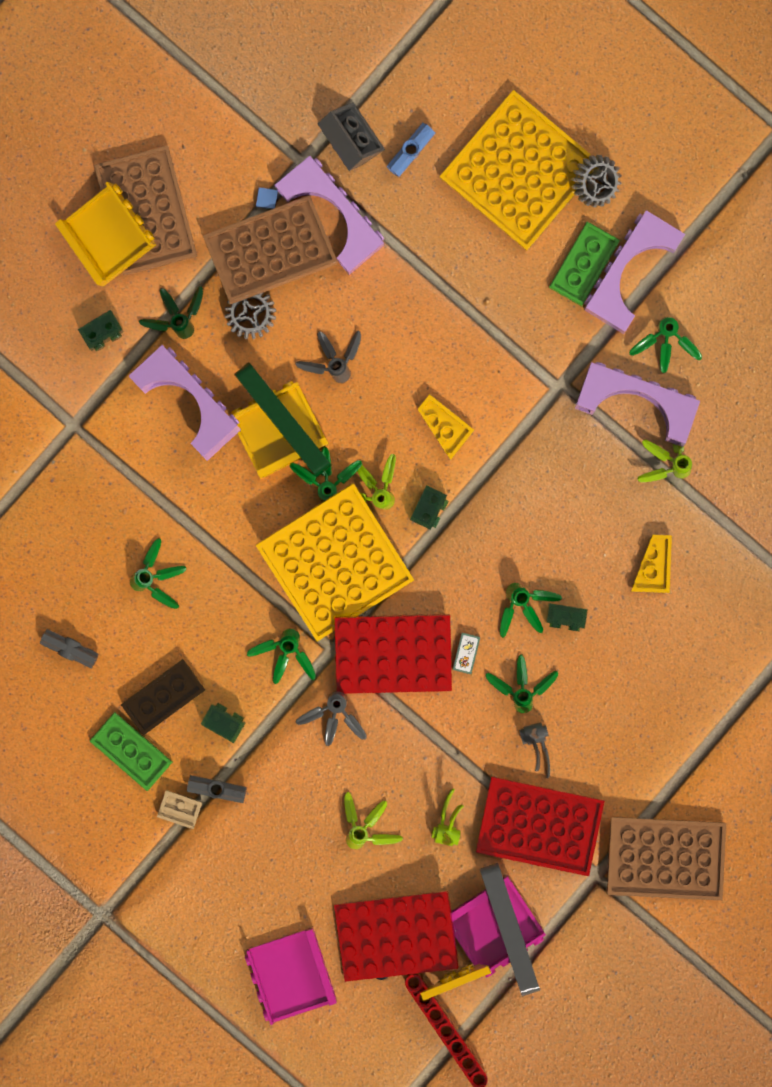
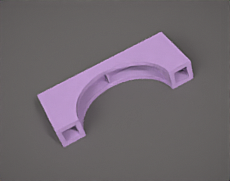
(311, 180)
(648, 234)
(675, 408)
(216, 425)

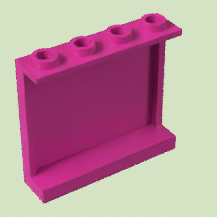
(479, 931)
(290, 975)

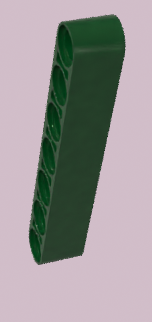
(282, 419)

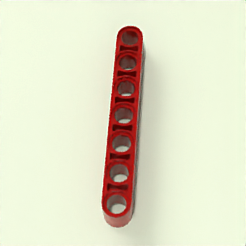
(449, 1039)

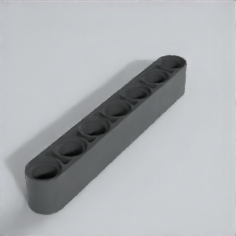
(509, 929)

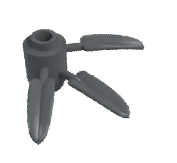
(337, 367)
(332, 722)
(535, 734)

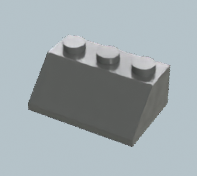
(350, 136)

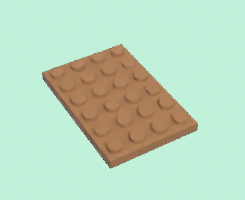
(154, 192)
(270, 249)
(666, 858)

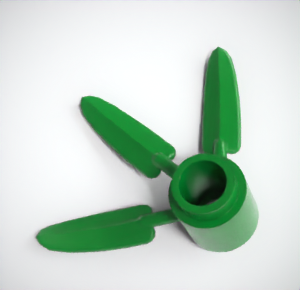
(665, 353)
(342, 477)
(147, 578)
(520, 596)
(288, 644)
(522, 698)

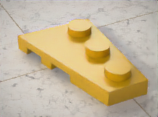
(445, 425)
(655, 566)

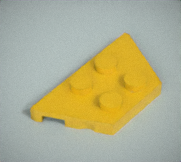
(452, 980)

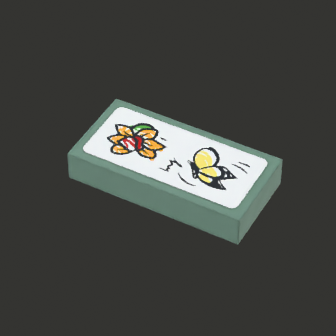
(466, 653)

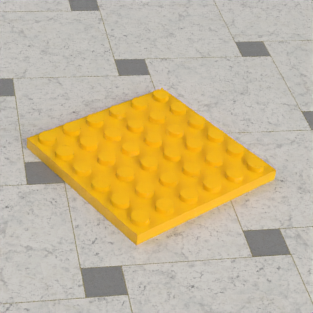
(517, 170)
(334, 561)

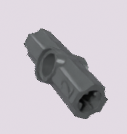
(69, 648)
(204, 787)

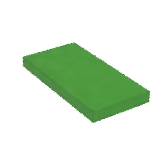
(584, 264)
(131, 751)

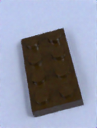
(163, 697)

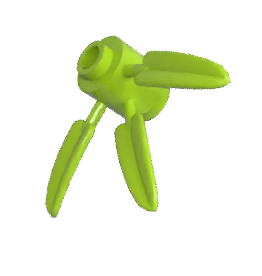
(679, 461)
(370, 482)
(360, 832)
(447, 834)

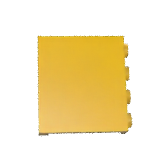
(106, 234)
(262, 439)

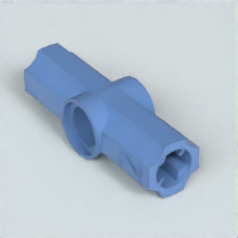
(419, 141)

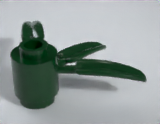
(179, 322)

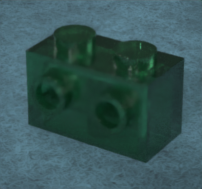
(101, 331)
(429, 507)
(567, 616)
(223, 722)

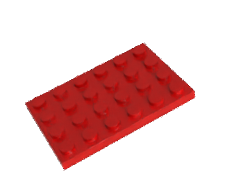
(393, 653)
(540, 826)
(396, 936)

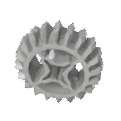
(604, 168)
(242, 317)

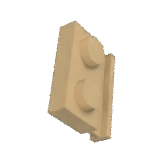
(179, 809)

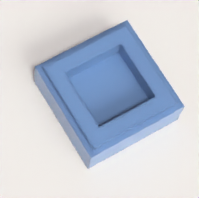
(266, 198)

